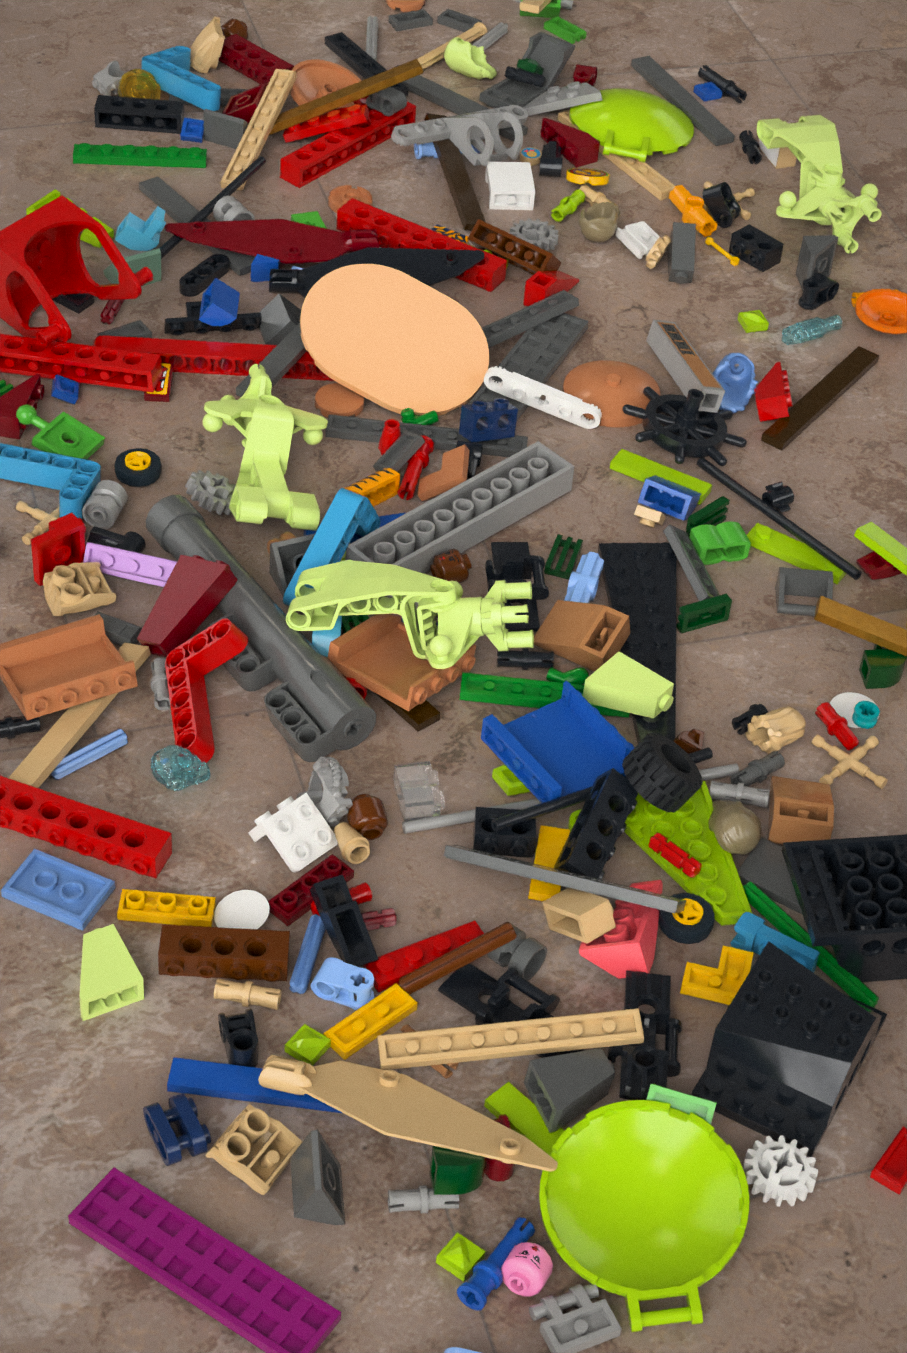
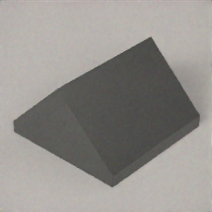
(223, 128)
(816, 256)
(278, 320)
(285, 559)
(317, 1182)

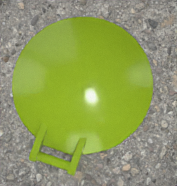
(633, 123)
(645, 1205)

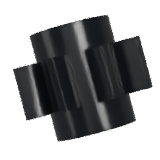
(778, 496)

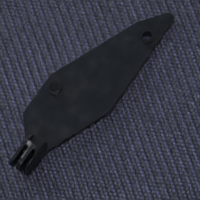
(425, 265)

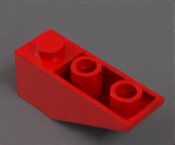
(546, 284)
(773, 394)

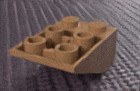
(583, 632)
(799, 811)

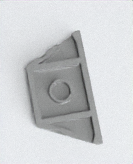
(564, 97)

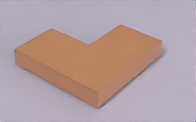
(452, 473)

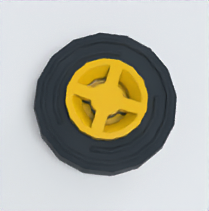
(138, 467)
(691, 924)

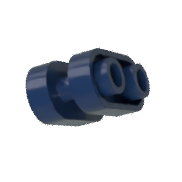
(184, 1115)

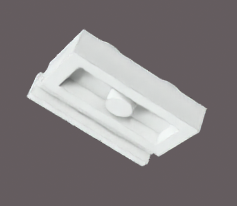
(637, 238)

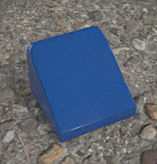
(261, 268)

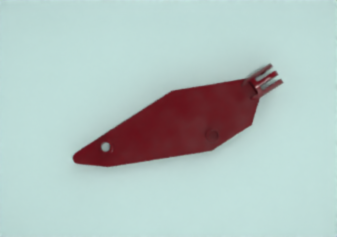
(276, 239)

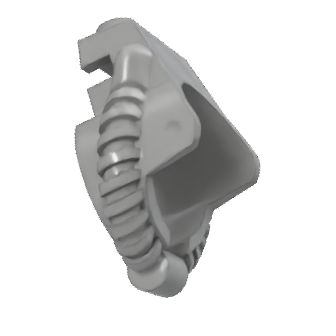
(108, 79)
(331, 800)

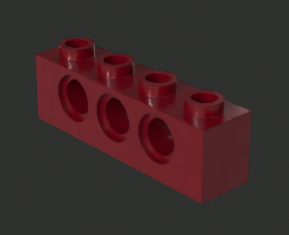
(251, 59)

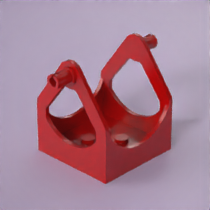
(45, 260)

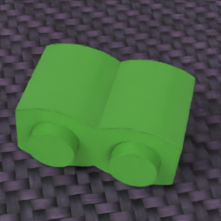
(720, 542)

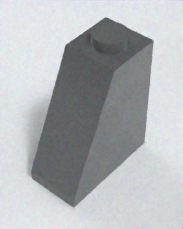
(681, 252)
(568, 1084)

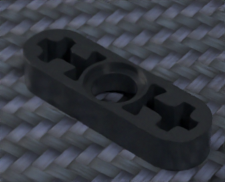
(194, 282)

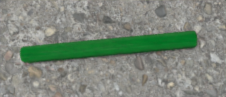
(826, 961)

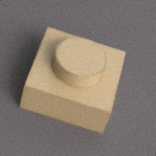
(649, 517)

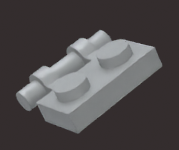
(579, 1328)

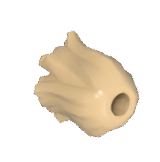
(776, 729)

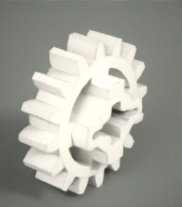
(792, 1181)

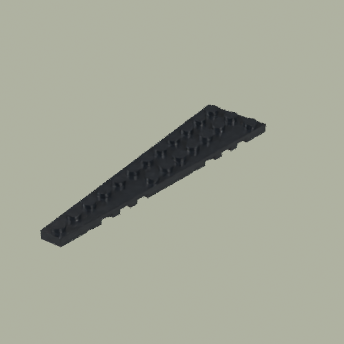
(643, 586)

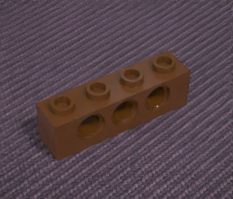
(515, 250)
(224, 953)

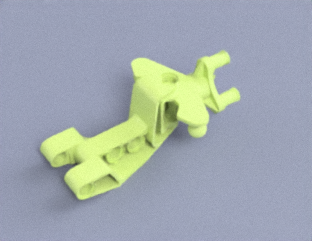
(821, 180)
(268, 434)
(361, 590)

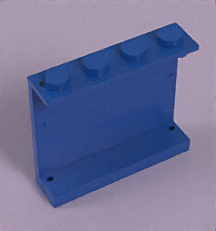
(557, 746)

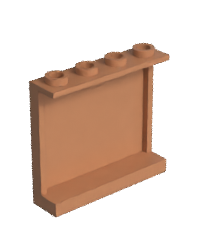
(383, 662)
(63, 667)

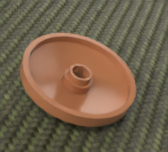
(319, 79)
(610, 388)

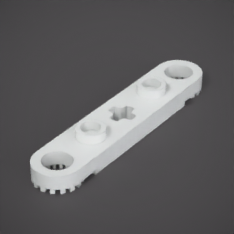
(556, 402)

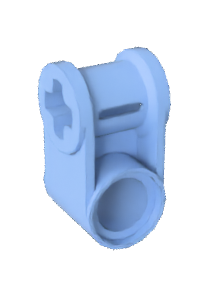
(341, 982)

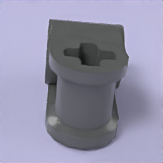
(387, 101)

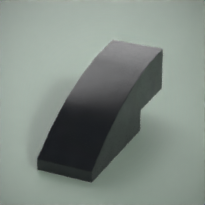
(343, 921)

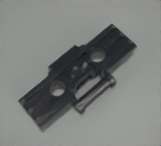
(513, 564)
(470, 983)
(643, 1062)

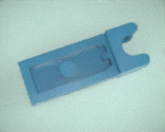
(754, 935)

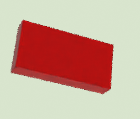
(892, 1166)

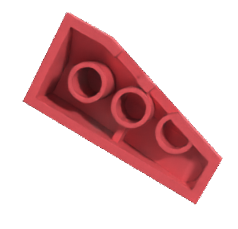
(633, 939)

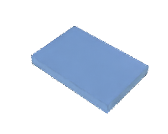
(58, 889)

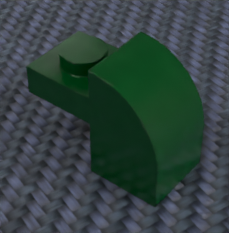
(881, 667)
(455, 1171)

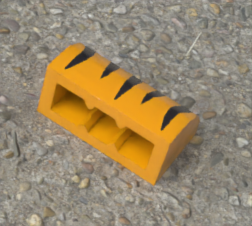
(377, 486)

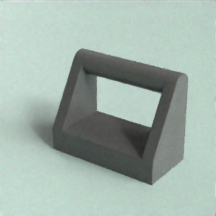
(802, 583)

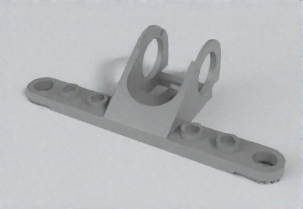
(468, 130)

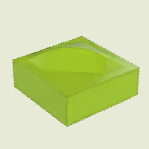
(753, 321)
(307, 1045)
(460, 1256)

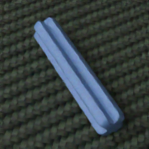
(90, 753)
(307, 955)

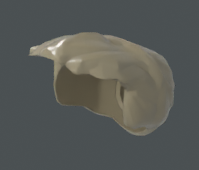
(599, 221)
(735, 827)

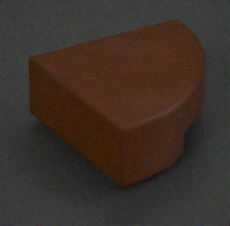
(690, 740)

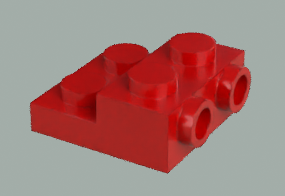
(58, 546)

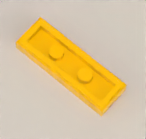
(549, 846)
(370, 1020)

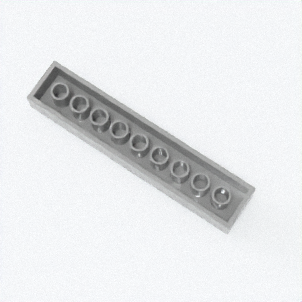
(469, 511)

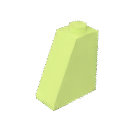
(628, 687)
(107, 974)

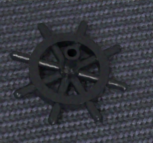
(684, 426)

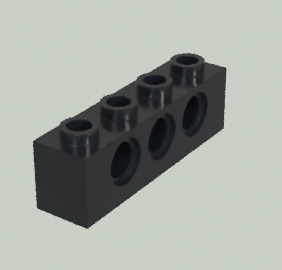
(139, 114)
(598, 826)

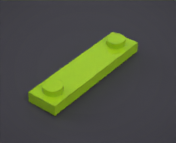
(791, 551)

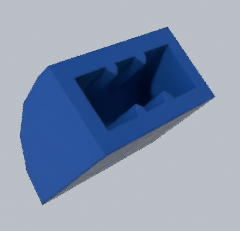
(219, 304)
(669, 497)

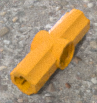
(693, 210)

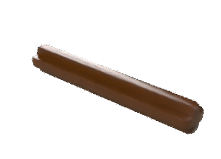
(457, 958)

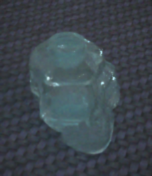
(178, 768)

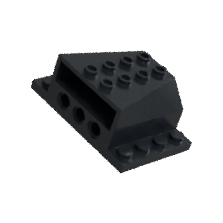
(855, 901)
(787, 1051)

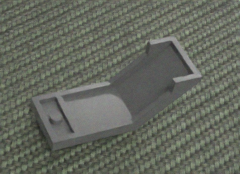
(550, 54)

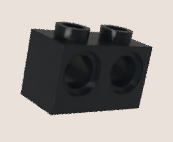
(756, 248)
(511, 841)

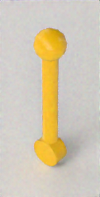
(733, 260)

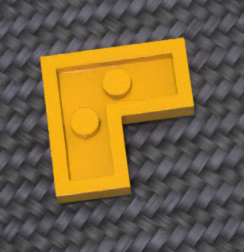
(721, 983)

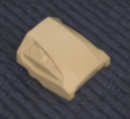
(207, 47)
(76, 588)
(255, 1148)

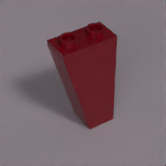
(185, 602)

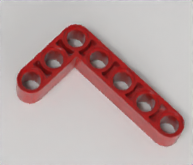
(187, 687)

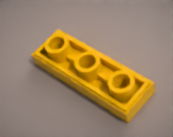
(166, 908)

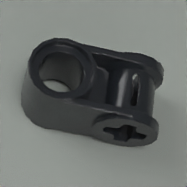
(721, 201)
(817, 291)
(239, 1038)

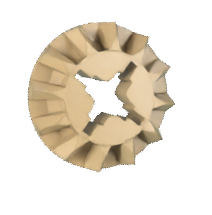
(657, 251)

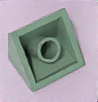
(136, 262)

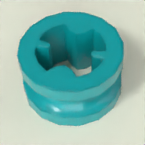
(868, 708)

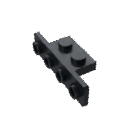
(191, 323)

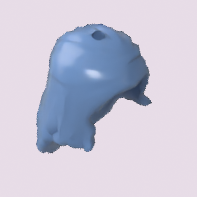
(736, 381)

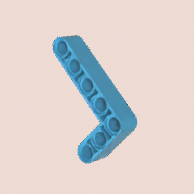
(172, 73)
(71, 475)
(346, 516)

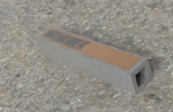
(684, 364)

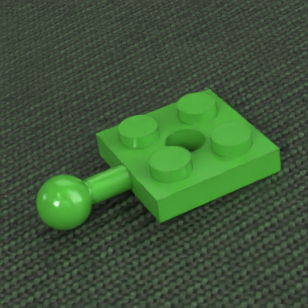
(62, 428)

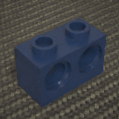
(488, 420)

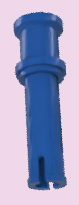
(487, 1273)

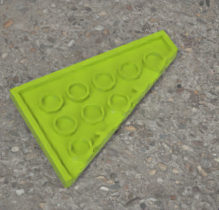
(690, 831)

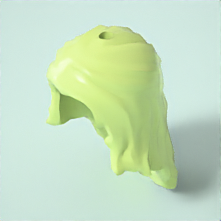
(468, 59)

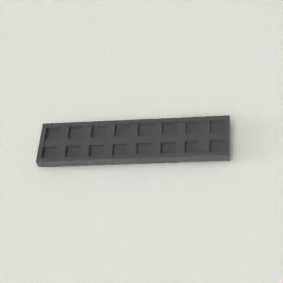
(538, 354)

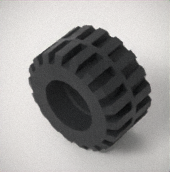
(662, 772)

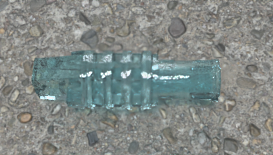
(810, 329)

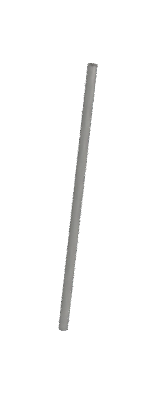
(468, 816)

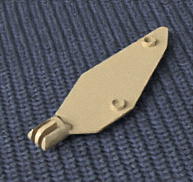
(403, 1109)

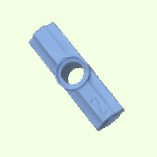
(584, 582)

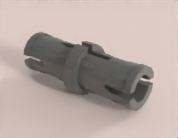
(758, 769)

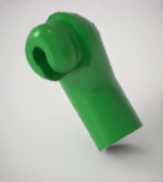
(425, 419)
(573, 676)

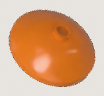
(883, 310)

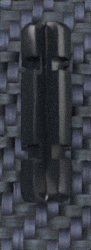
(524, 76)

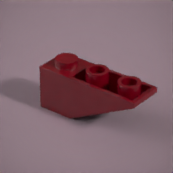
(575, 144)
(26, 393)

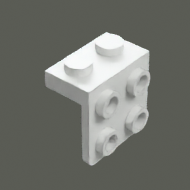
(296, 832)

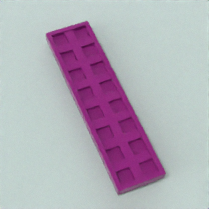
(203, 1267)

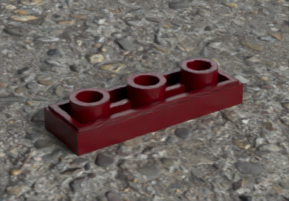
(296, 898)

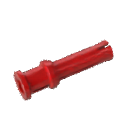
(415, 465)

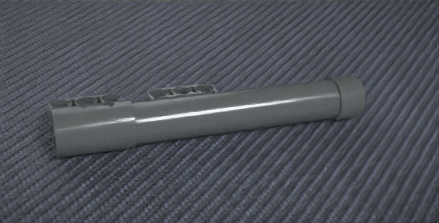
(315, 702)

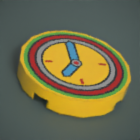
(584, 175)

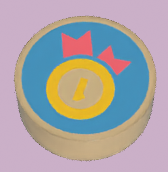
(530, 155)

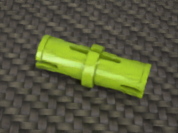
(568, 205)

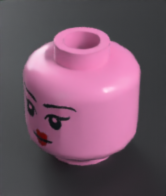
(527, 1269)

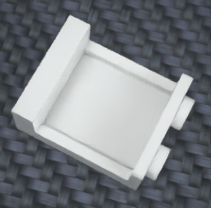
(510, 185)

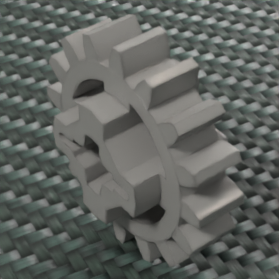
(536, 233)
(210, 491)

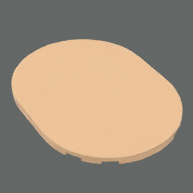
(394, 339)

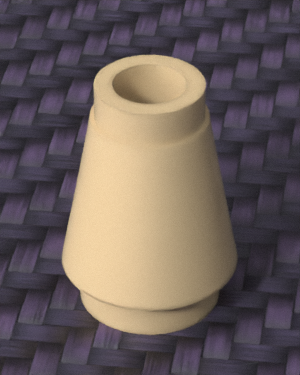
(351, 843)

